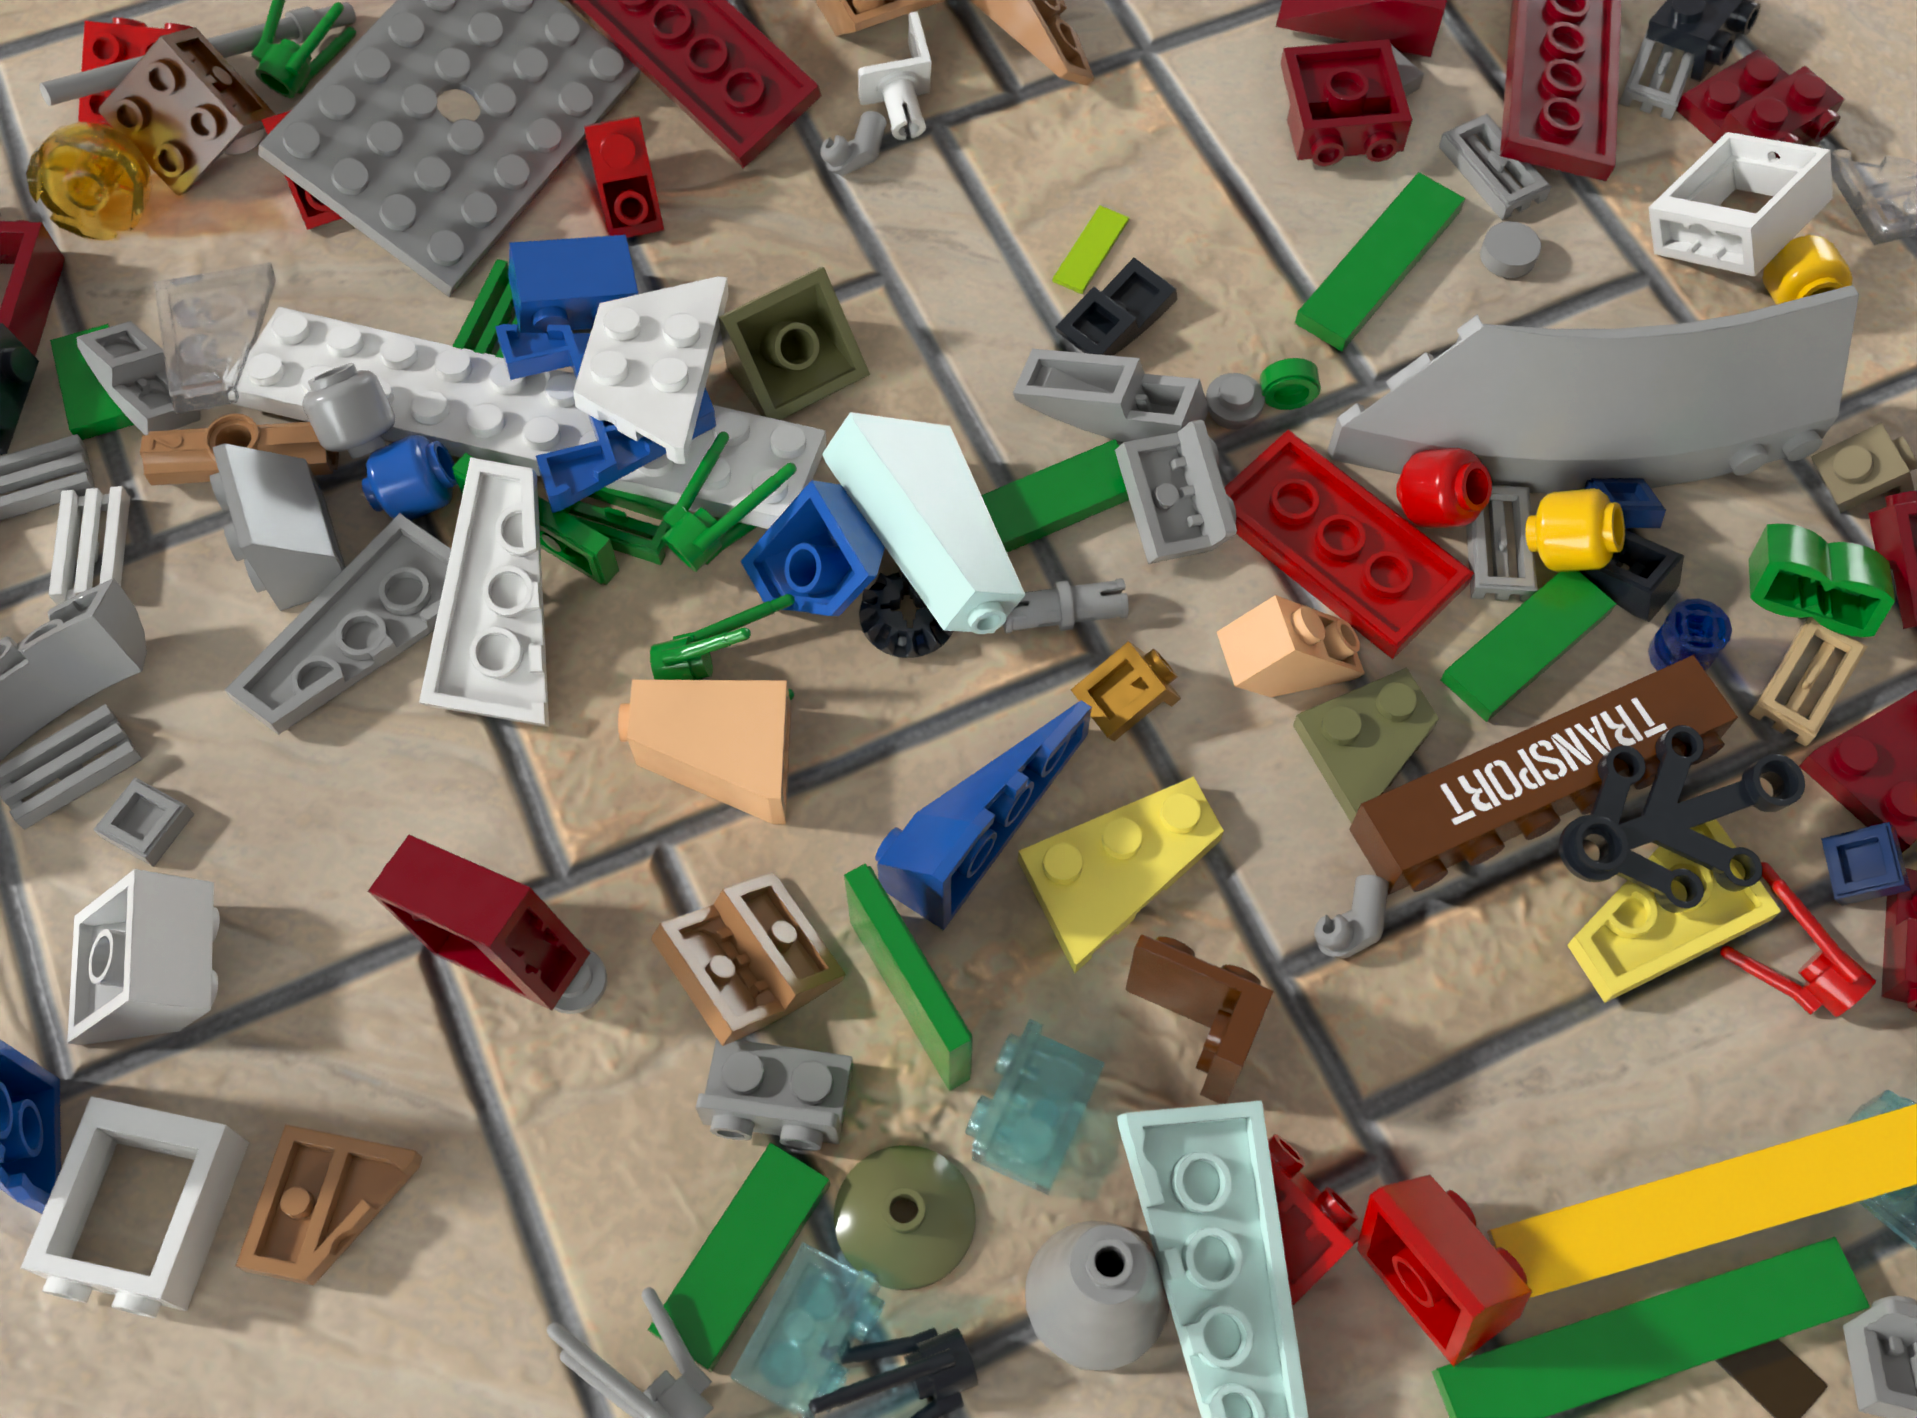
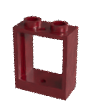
(32, 280)
(480, 921)

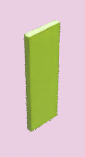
(1090, 249)

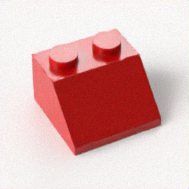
(1441, 1265)

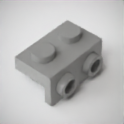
(1177, 493)

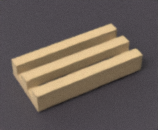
(1786, 715)

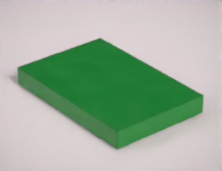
(909, 976)

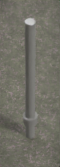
(295, 26)

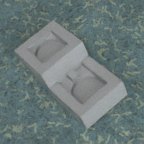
(134, 376)

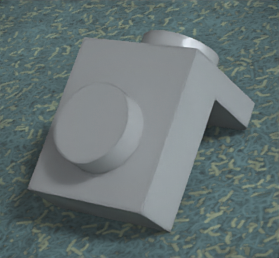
(1885, 1357)

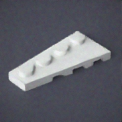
(490, 615)

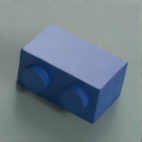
(568, 280)

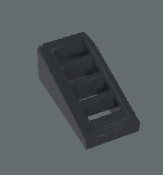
(1630, 588)

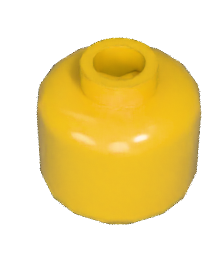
(1805, 269)
(1576, 530)

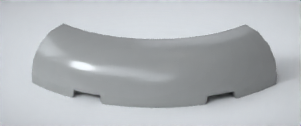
(73, 656)

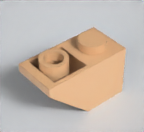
(1289, 649)

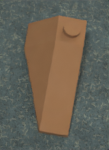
(1043, 33)

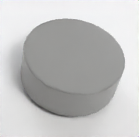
(1510, 249)

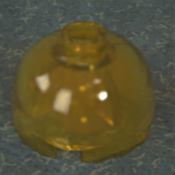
(90, 180)

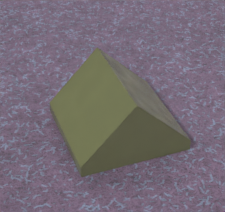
(791, 346)

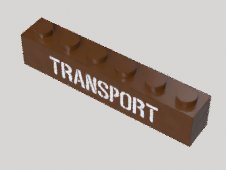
(1533, 777)

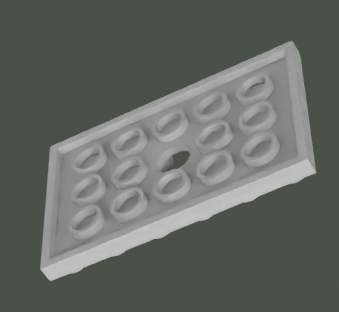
(435, 187)

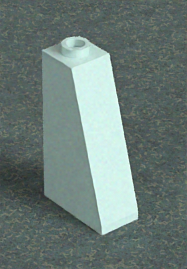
(928, 516)

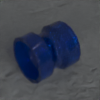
(1691, 629)

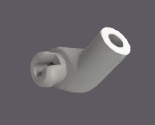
(849, 156)
(1359, 926)

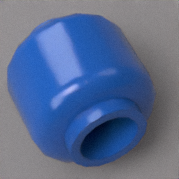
(409, 477)

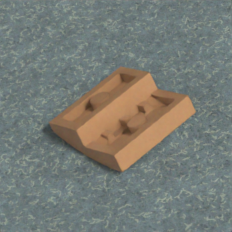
(747, 958)

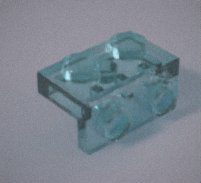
(809, 1331)

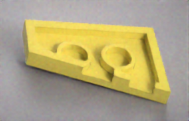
(1114, 865)

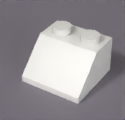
(143, 958)

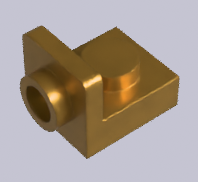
(1127, 689)

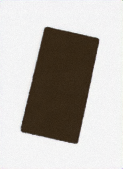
(1775, 1379)

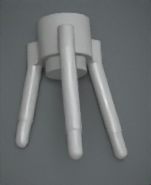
(665, 1396)

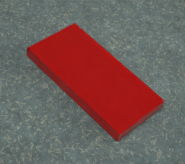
(1343, 544)

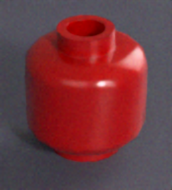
(1443, 488)

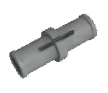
(1069, 605)

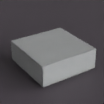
(144, 821)

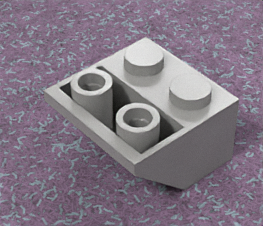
(277, 523)

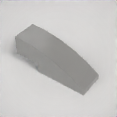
(1108, 394)

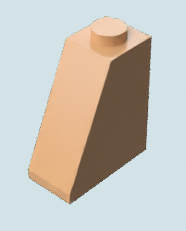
(715, 739)

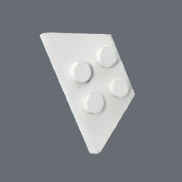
(652, 362)

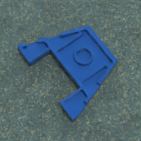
(585, 468)

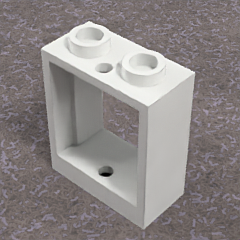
(1694, 227)
(179, 1264)

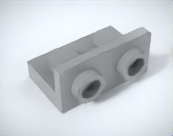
(776, 1093)

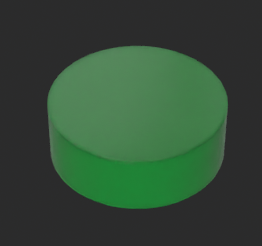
(1290, 383)

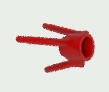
(1830, 974)

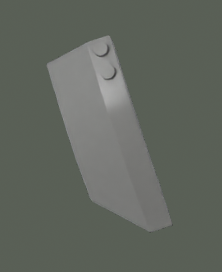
(1617, 402)

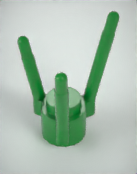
(287, 65)
(699, 536)
(689, 653)

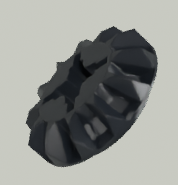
(887, 628)

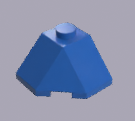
(816, 552)

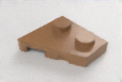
(319, 1201)

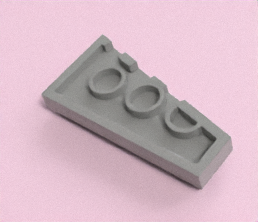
(350, 629)

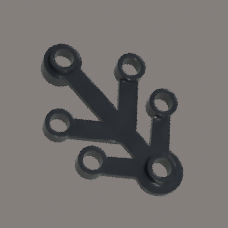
(1669, 822)

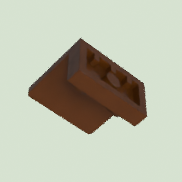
(184, 107)
(1220, 998)

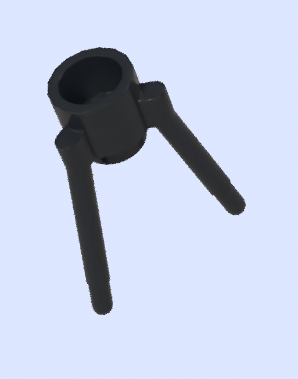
(935, 1367)

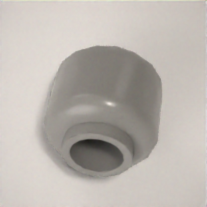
(348, 410)

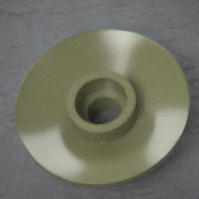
(911, 1252)

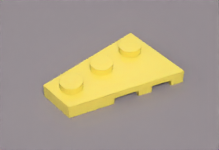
(1640, 940)

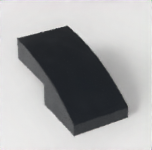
(1120, 312)

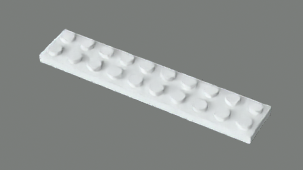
(479, 411)

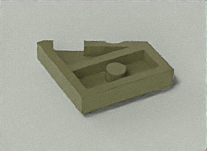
(1367, 736)

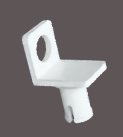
(900, 83)

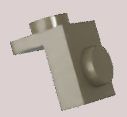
(1865, 467)

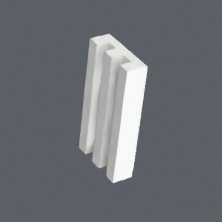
(67, 540)

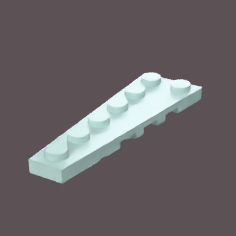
(1220, 1253)

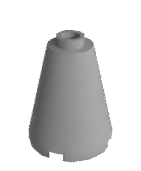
(1096, 1295)

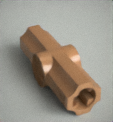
(189, 455)

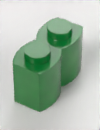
(1835, 582)

